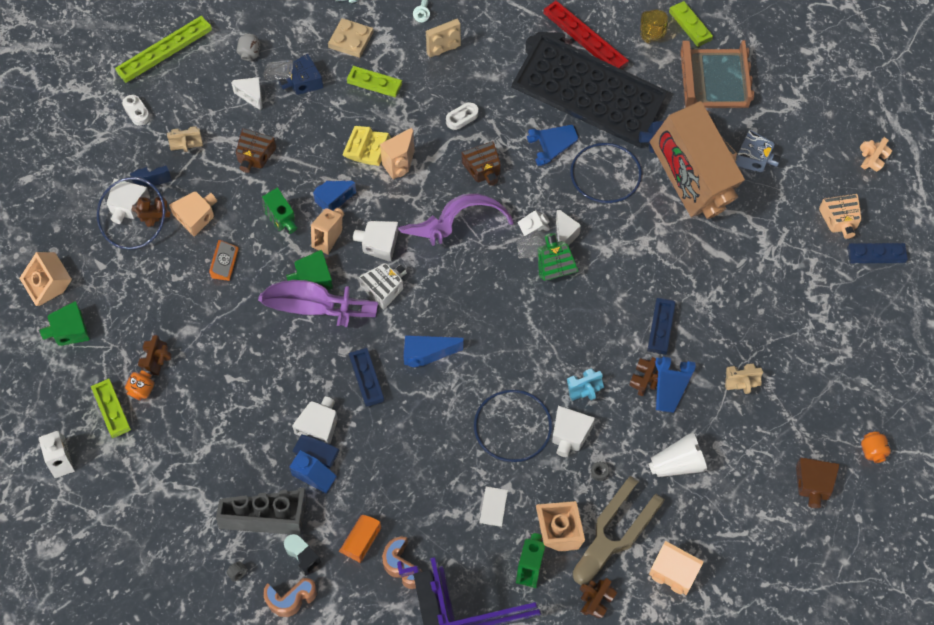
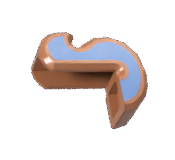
(392, 555)
(292, 600)

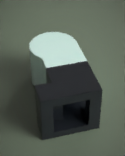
(302, 552)

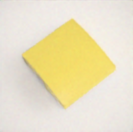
(365, 145)

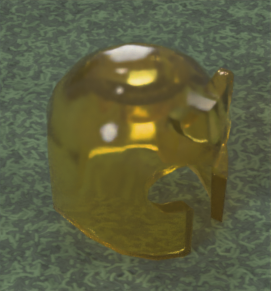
(653, 25)

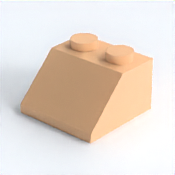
(398, 153)
(45, 277)
(561, 525)
(675, 568)

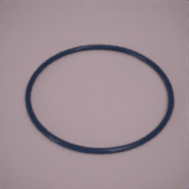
(606, 201)
(99, 205)
(513, 460)

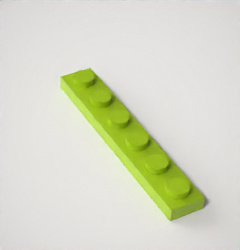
(163, 49)

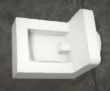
(533, 222)

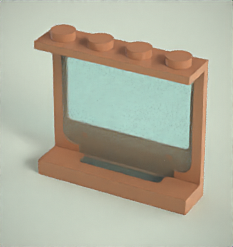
(716, 77)

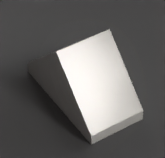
(249, 90)
(566, 227)

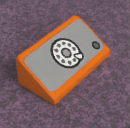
(223, 261)

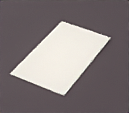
(493, 506)

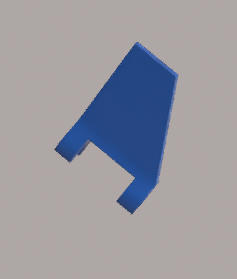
(552, 141)
(671, 383)

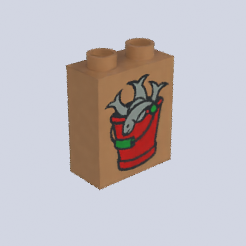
(697, 161)

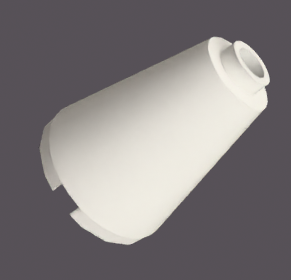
(679, 458)

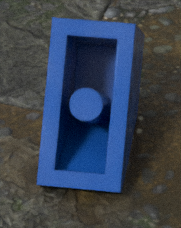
(334, 193)
(312, 472)

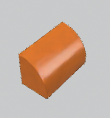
(361, 538)

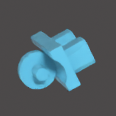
(585, 386)

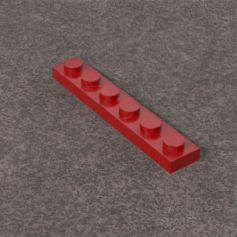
(584, 35)

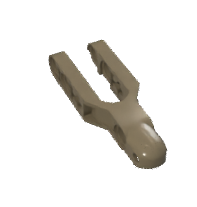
(602, 547)

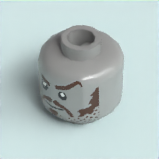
(248, 47)

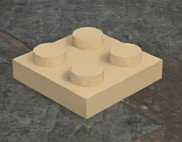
(350, 37)
(443, 38)

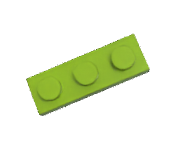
(690, 23)
(374, 81)
(110, 408)

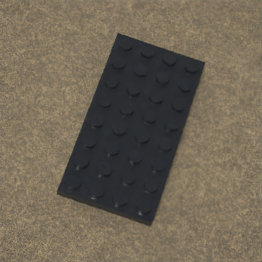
(589, 89)

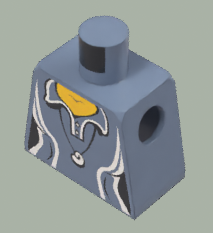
(756, 153)

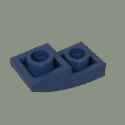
(156, 177)
(318, 449)

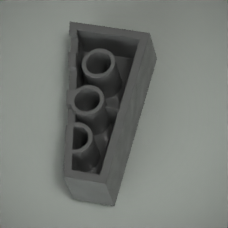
(264, 513)

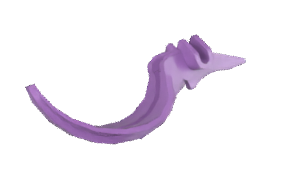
(442, 228)
(313, 299)

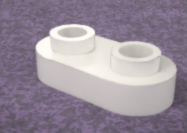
(134, 109)
(461, 116)

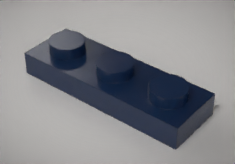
(877, 253)
(661, 326)
(366, 377)

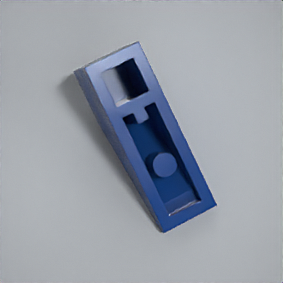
(427, 349)

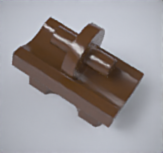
(150, 213)
(156, 355)
(641, 383)
(595, 594)

